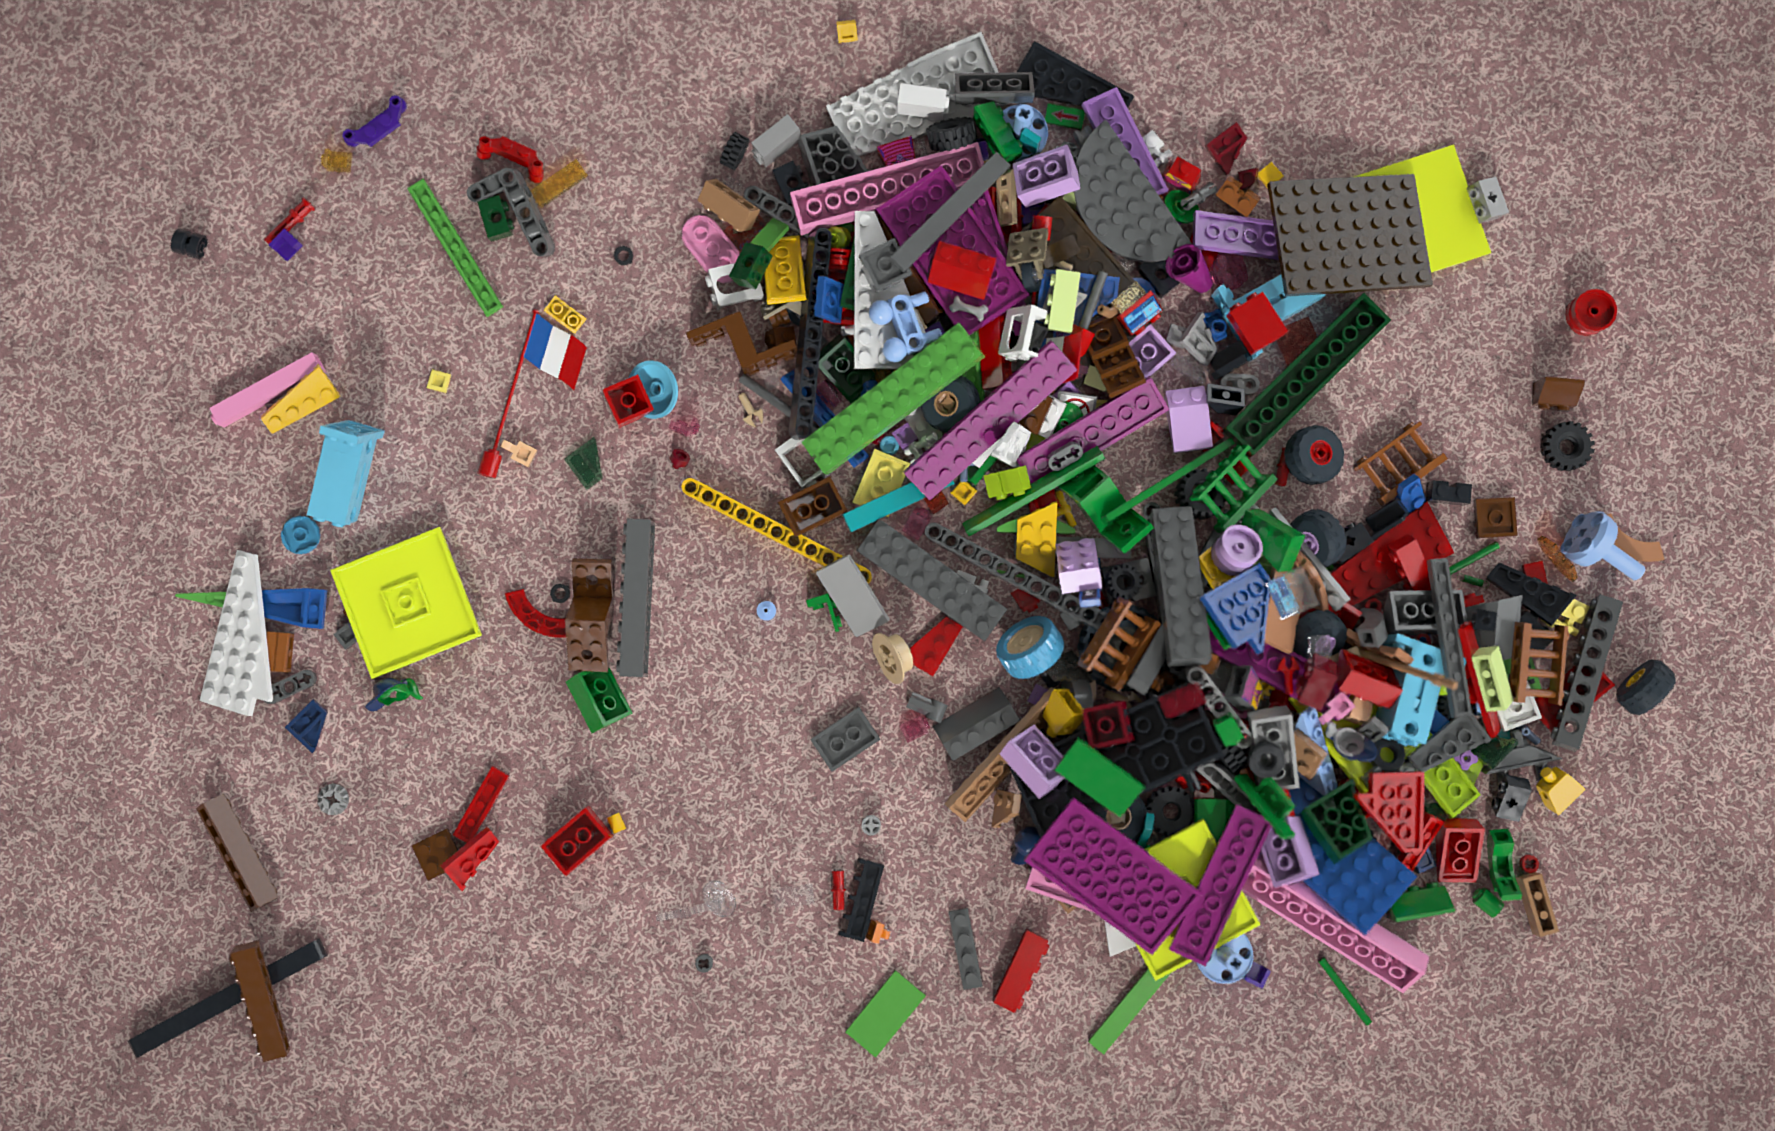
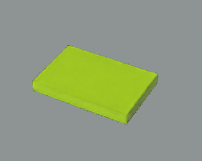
(1450, 787)

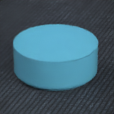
(889, 445)

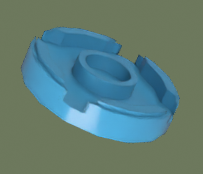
(308, 536)

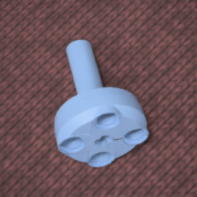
(1025, 118)
(1593, 539)
(1228, 958)

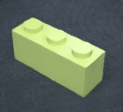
(1062, 301)
(1492, 678)

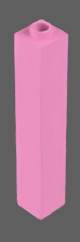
(263, 391)

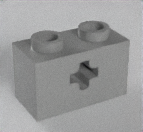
(1487, 200)

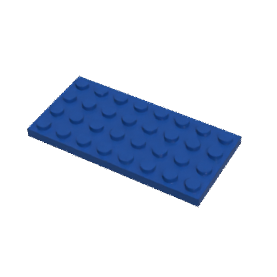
(1362, 883)

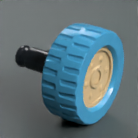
(1031, 648)

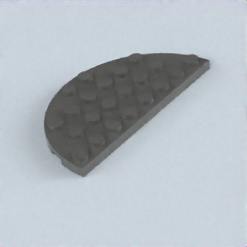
(1121, 202)

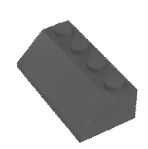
(994, 87)
(1414, 612)
(976, 723)

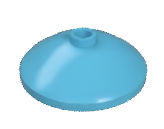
(652, 376)

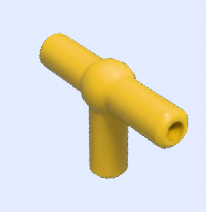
(1065, 509)

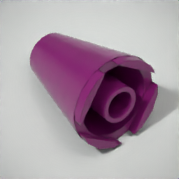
(1190, 268)

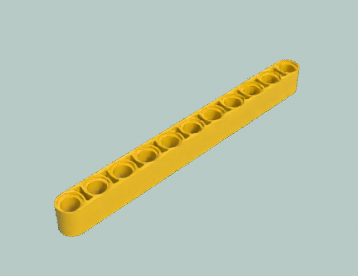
(769, 525)

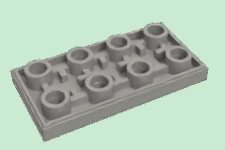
(852, 595)

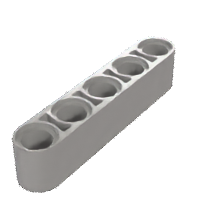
(1216, 696)

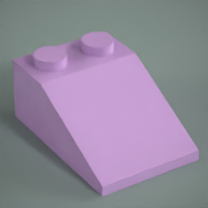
(1188, 419)

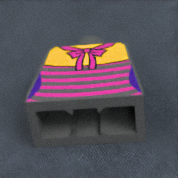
(1244, 689)

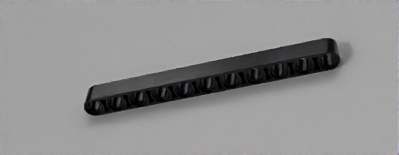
(805, 342)
(222, 1000)

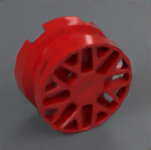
(839, 259)

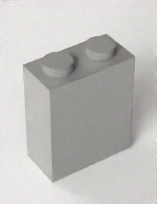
(775, 141)

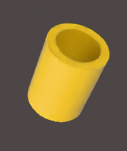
(616, 823)

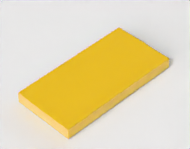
(785, 272)

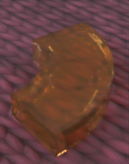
(1553, 553)

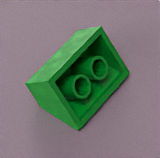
(997, 132)
(598, 699)
(1214, 813)
(1421, 903)

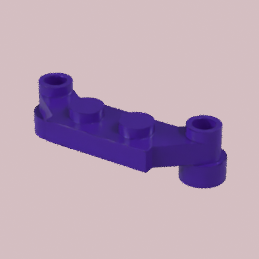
(379, 126)

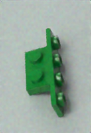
(1270, 801)

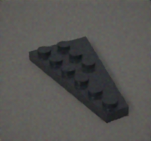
(1063, 80)

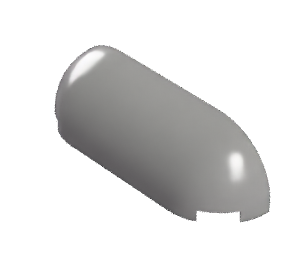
(1224, 781)

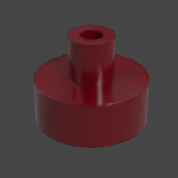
(679, 458)

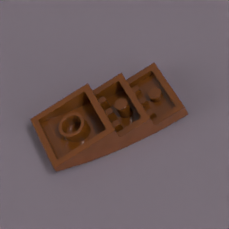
(1114, 357)

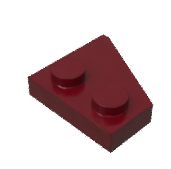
(1227, 147)

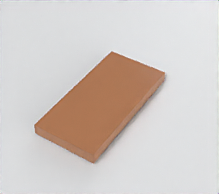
(1279, 632)

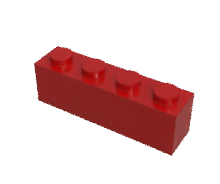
(994, 367)
(1410, 563)
(1020, 971)

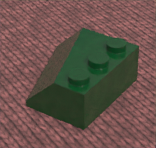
(1338, 822)

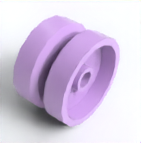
(1236, 550)

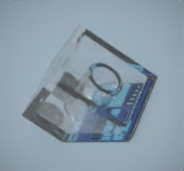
(1292, 592)

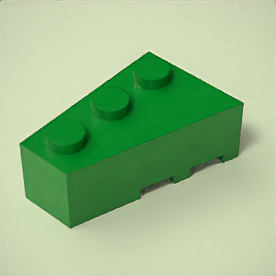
(1278, 539)

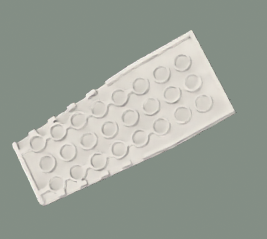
(872, 115)

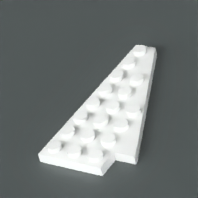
(867, 335)
(239, 657)

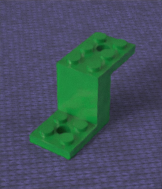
(1096, 497)

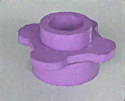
(1466, 763)

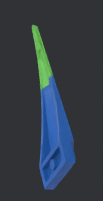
(293, 606)

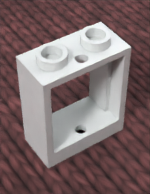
(787, 447)

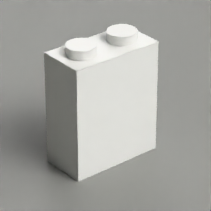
(923, 101)

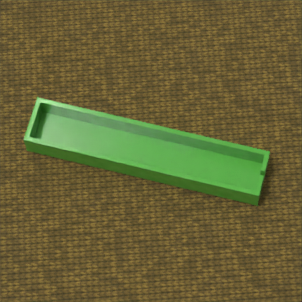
(893, 399)

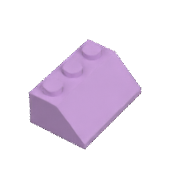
(1046, 176)
(1034, 760)
(1289, 858)

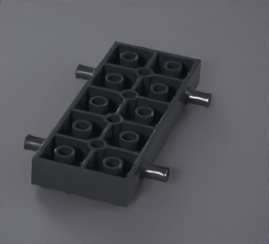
(1158, 754)

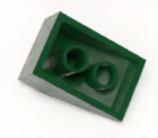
(837, 365)

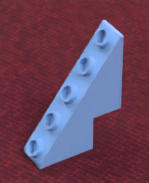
(1325, 779)

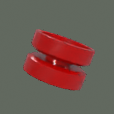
(1591, 312)

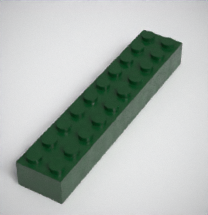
(1307, 374)

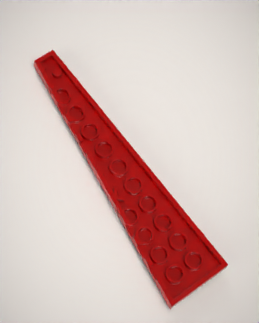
(1373, 569)

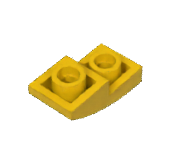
(564, 314)

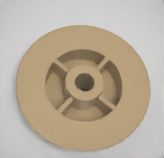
(892, 656)

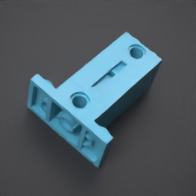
(1274, 291)
(342, 471)
(1414, 709)

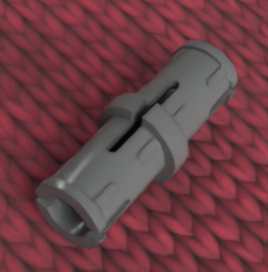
(1198, 196)

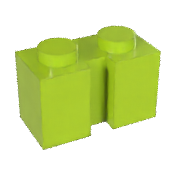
(1006, 482)

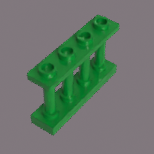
(1250, 494)

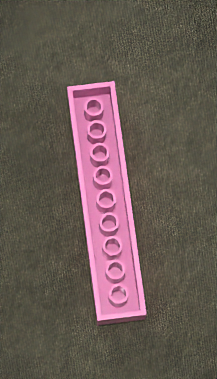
(837, 200)
(1376, 952)

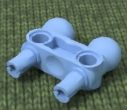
(905, 325)

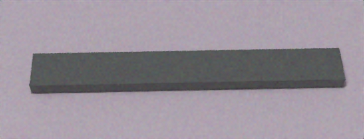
(950, 212)
(1448, 636)

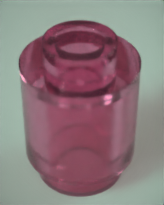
(829, 393)

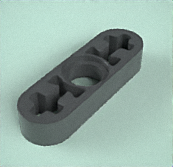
(304, 685)

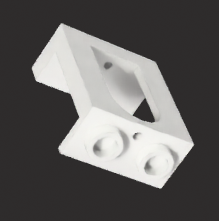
(720, 299)
(1026, 315)

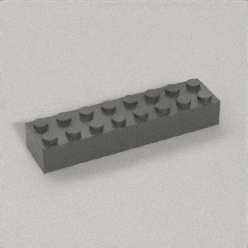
(932, 580)
(1180, 587)
(636, 598)

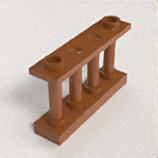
(1433, 461)
(1132, 653)
(1520, 657)

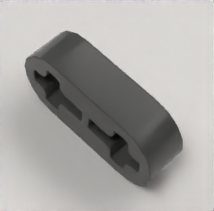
(1067, 459)

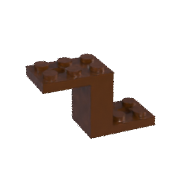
(742, 343)
(589, 615)

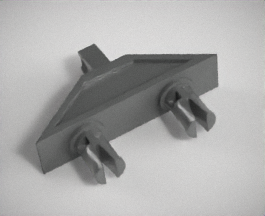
(1522, 756)

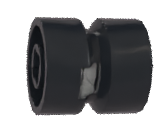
(188, 243)

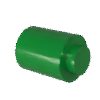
(1487, 902)

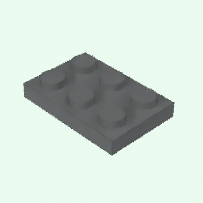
(845, 739)

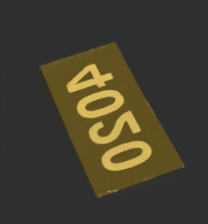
(1128, 297)

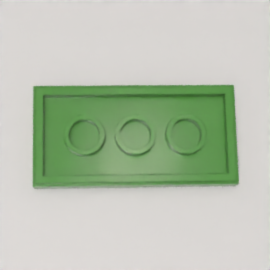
(885, 1013)

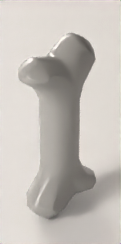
(959, 305)

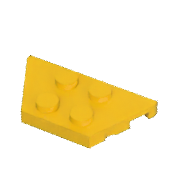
(1038, 539)

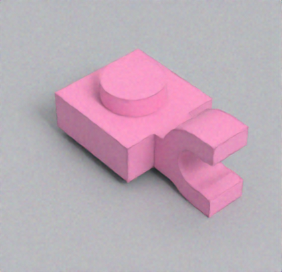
(1338, 707)

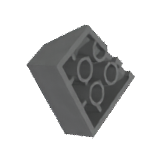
(829, 156)
(1508, 613)

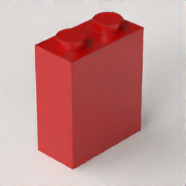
(1256, 322)

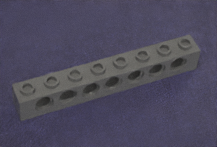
(1611, 609)

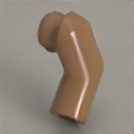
(1108, 312)

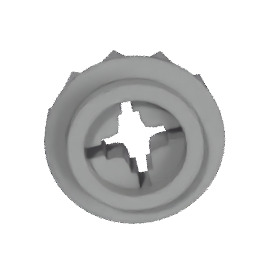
(340, 794)

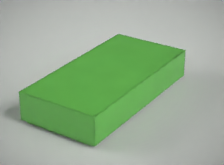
(771, 234)

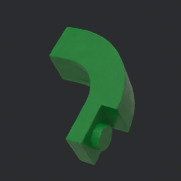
(1501, 872)

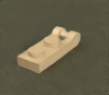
(1006, 199)

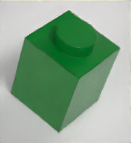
(1228, 729)

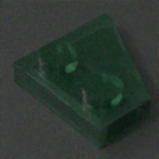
(586, 464)
(1494, 751)

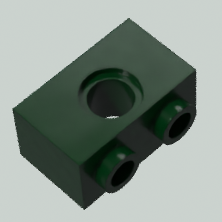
(489, 209)
(750, 265)

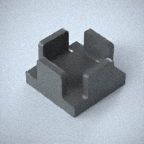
(880, 269)

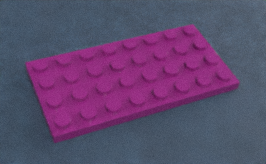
(912, 208)
(1112, 876)

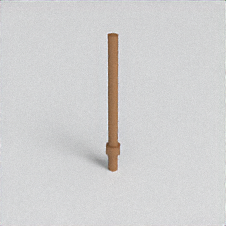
(1435, 678)

